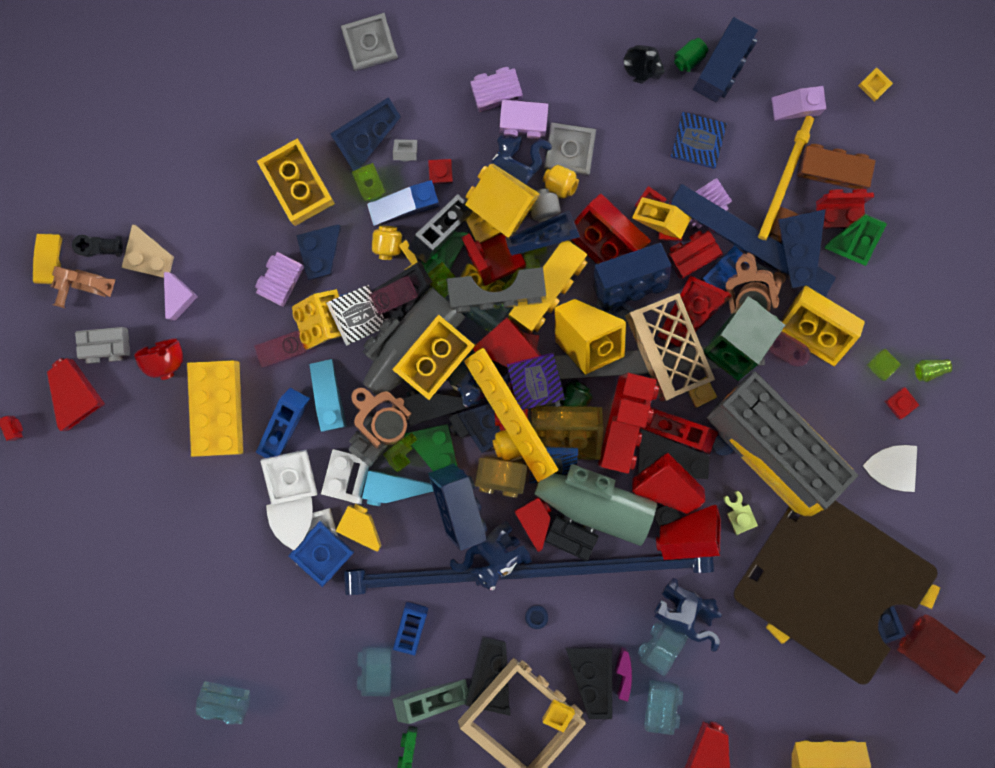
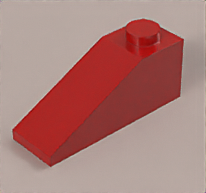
(682, 431)

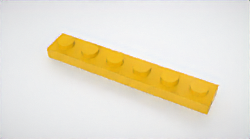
(511, 415)

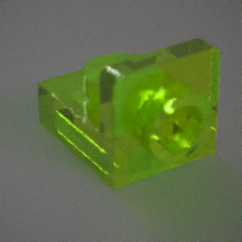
(529, 259)
(439, 278)
(397, 454)

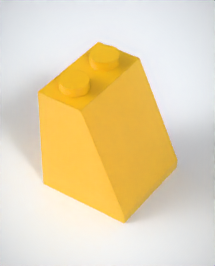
(501, 199)
(589, 335)

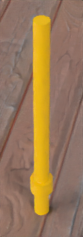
(801, 139)

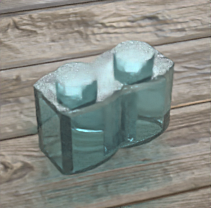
(662, 648)
(376, 671)

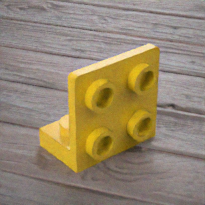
(315, 319)

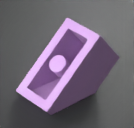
(799, 103)

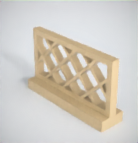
(650, 352)

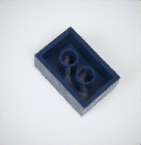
(726, 60)
(632, 276)
(458, 506)

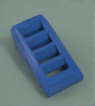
(409, 610)

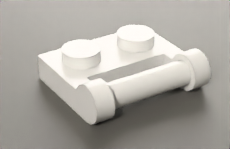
(339, 474)

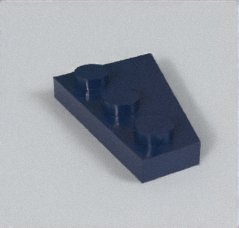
(365, 132)
(801, 246)

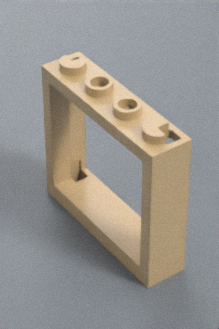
(552, 749)

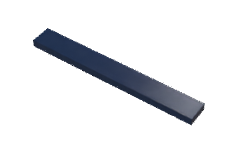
(740, 234)

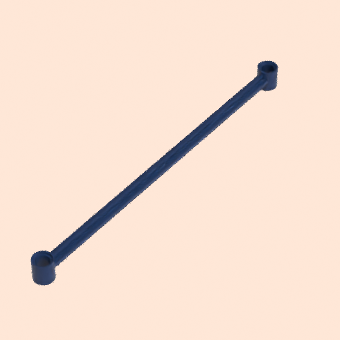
(357, 581)

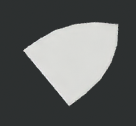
(894, 467)
(290, 520)

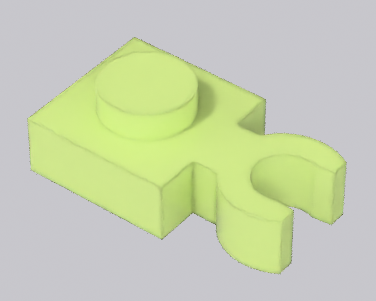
(740, 516)

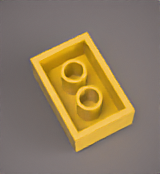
(295, 182)

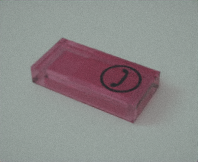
(393, 295)
(280, 349)

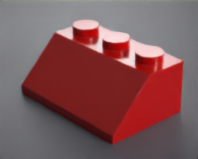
(607, 232)

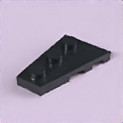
(420, 282)
(654, 447)
(488, 665)
(594, 678)

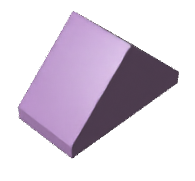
(177, 296)

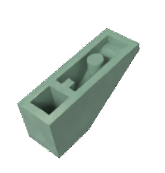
(430, 701)

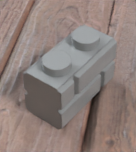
(102, 343)

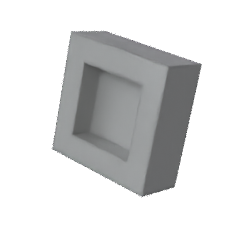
(405, 150)

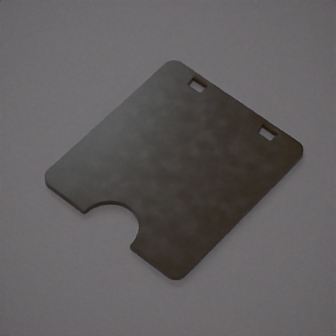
(831, 583)

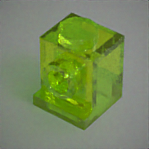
(366, 173)

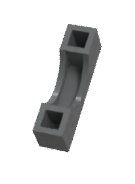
(467, 294)

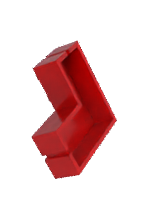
(628, 413)

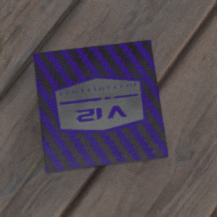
(536, 381)

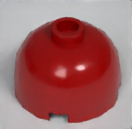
(161, 359)

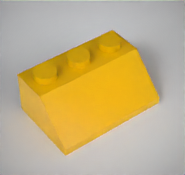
(822, 325)
(433, 357)
(830, 755)

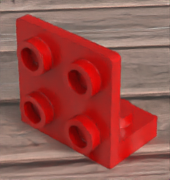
(842, 207)
(492, 258)

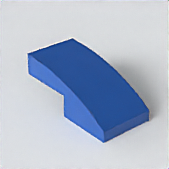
(723, 269)

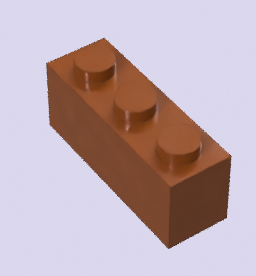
(836, 167)

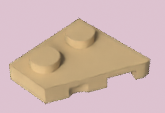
(146, 255)

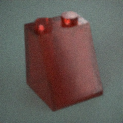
(940, 653)

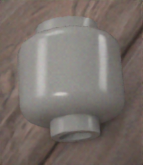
(545, 206)

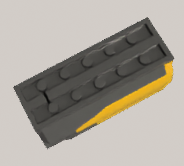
(781, 446)

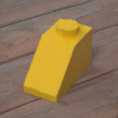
(661, 217)
(359, 527)

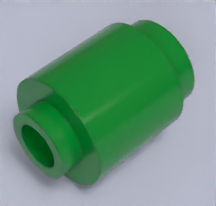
(691, 54)

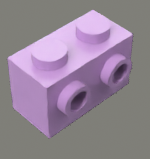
(523, 119)

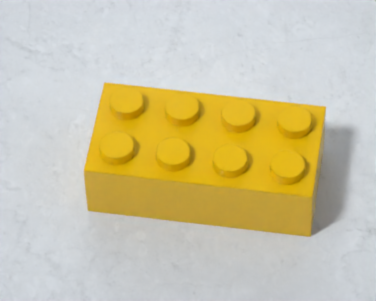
(557, 276)
(215, 408)

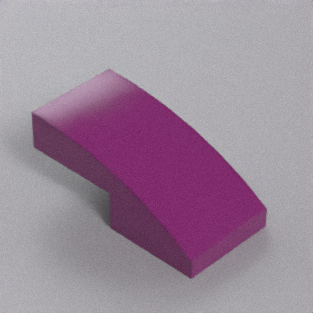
(624, 668)

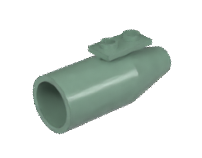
(598, 503)

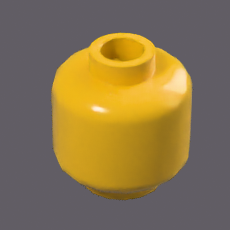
(561, 181)
(386, 242)
(505, 446)

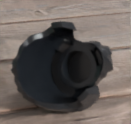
(643, 63)

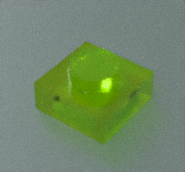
(883, 364)

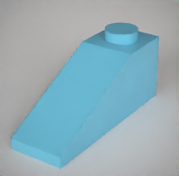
(327, 396)
(388, 488)

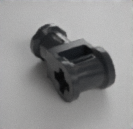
(97, 246)

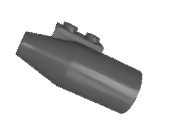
(398, 337)

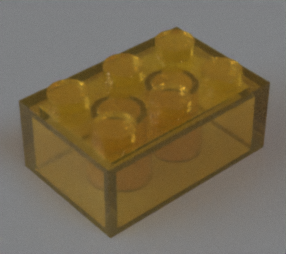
(570, 428)
(501, 475)

